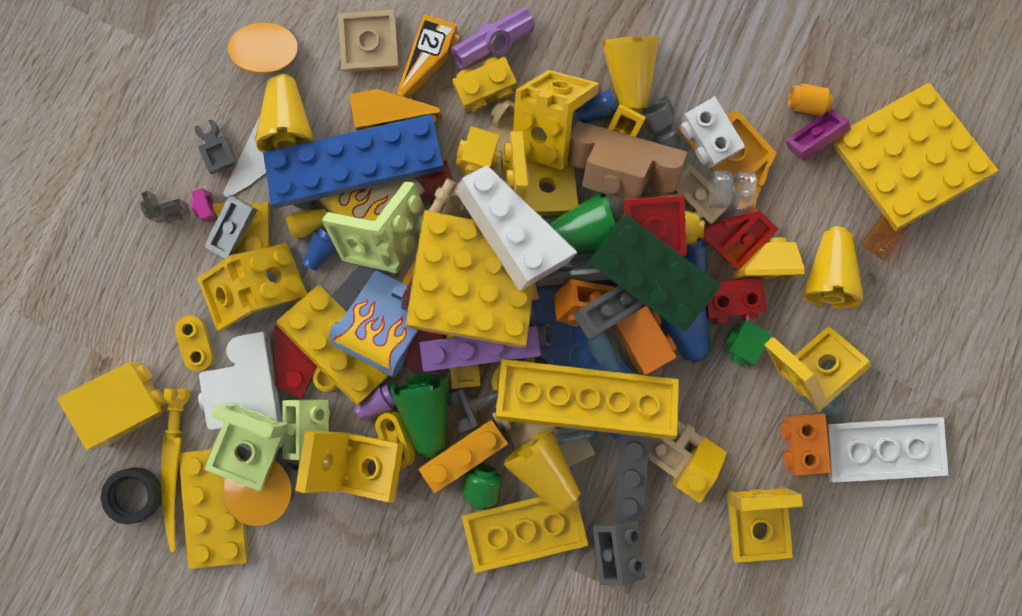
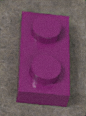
(818, 134)

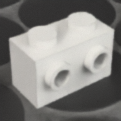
(710, 128)

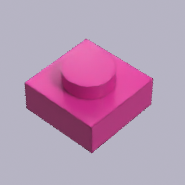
(203, 205)

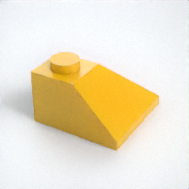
(773, 261)

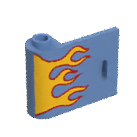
(376, 326)

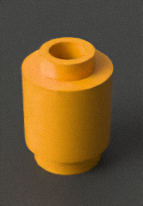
(810, 99)

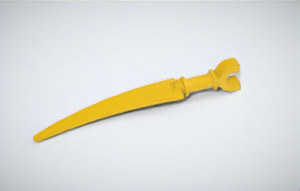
(170, 458)

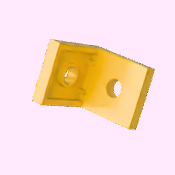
(550, 104)
(526, 175)
(242, 286)
(804, 368)
(346, 465)
(764, 506)

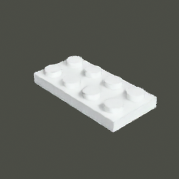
(887, 449)

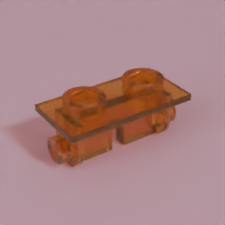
(882, 238)

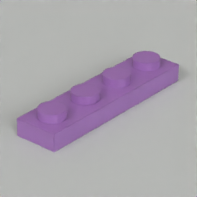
(465, 351)

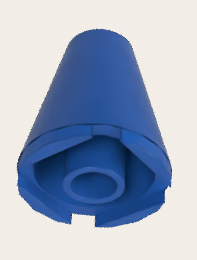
(695, 342)

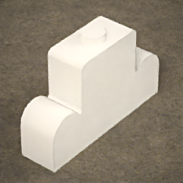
(246, 383)

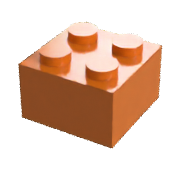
(644, 340)

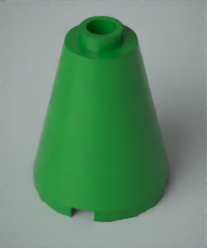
(586, 224)
(424, 411)

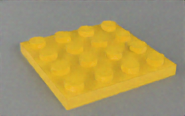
(913, 156)
(464, 287)

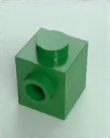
(746, 343)

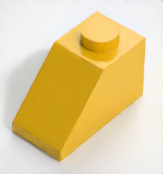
(701, 470)

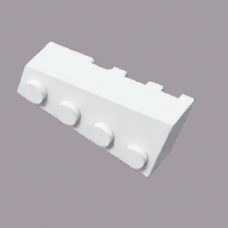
(513, 229)

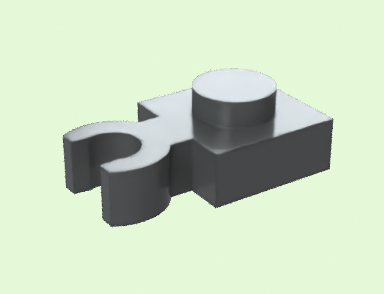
(216, 151)

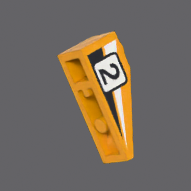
(428, 53)

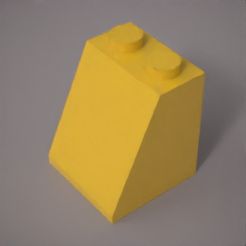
(113, 405)

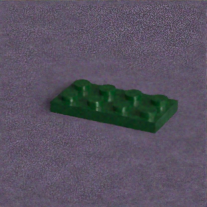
(654, 273)

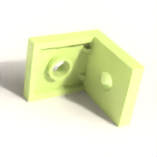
(382, 242)
(248, 428)

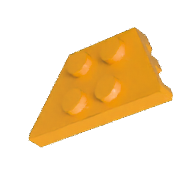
(754, 157)

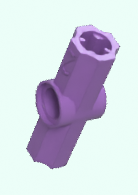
(479, 46)

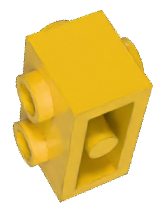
(484, 84)
(478, 151)

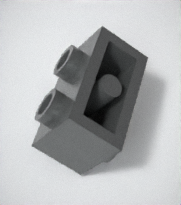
(618, 552)

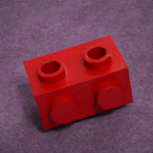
(734, 301)

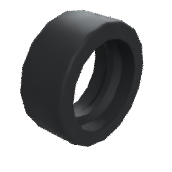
(109, 501)

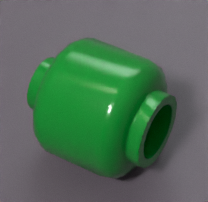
(482, 486)

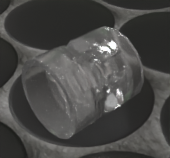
(722, 189)

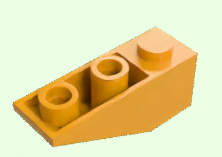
(380, 108)

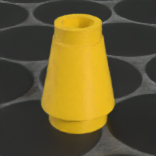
(305, 222)

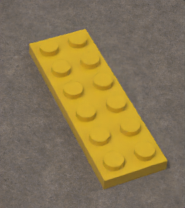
(587, 399)

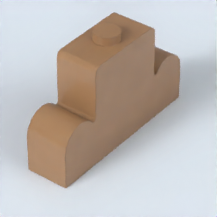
(623, 163)

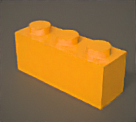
(463, 455)

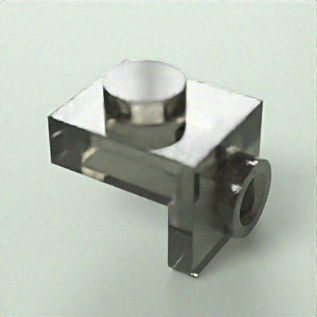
(166, 212)

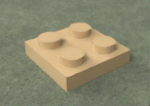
(368, 40)

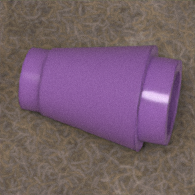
(376, 403)

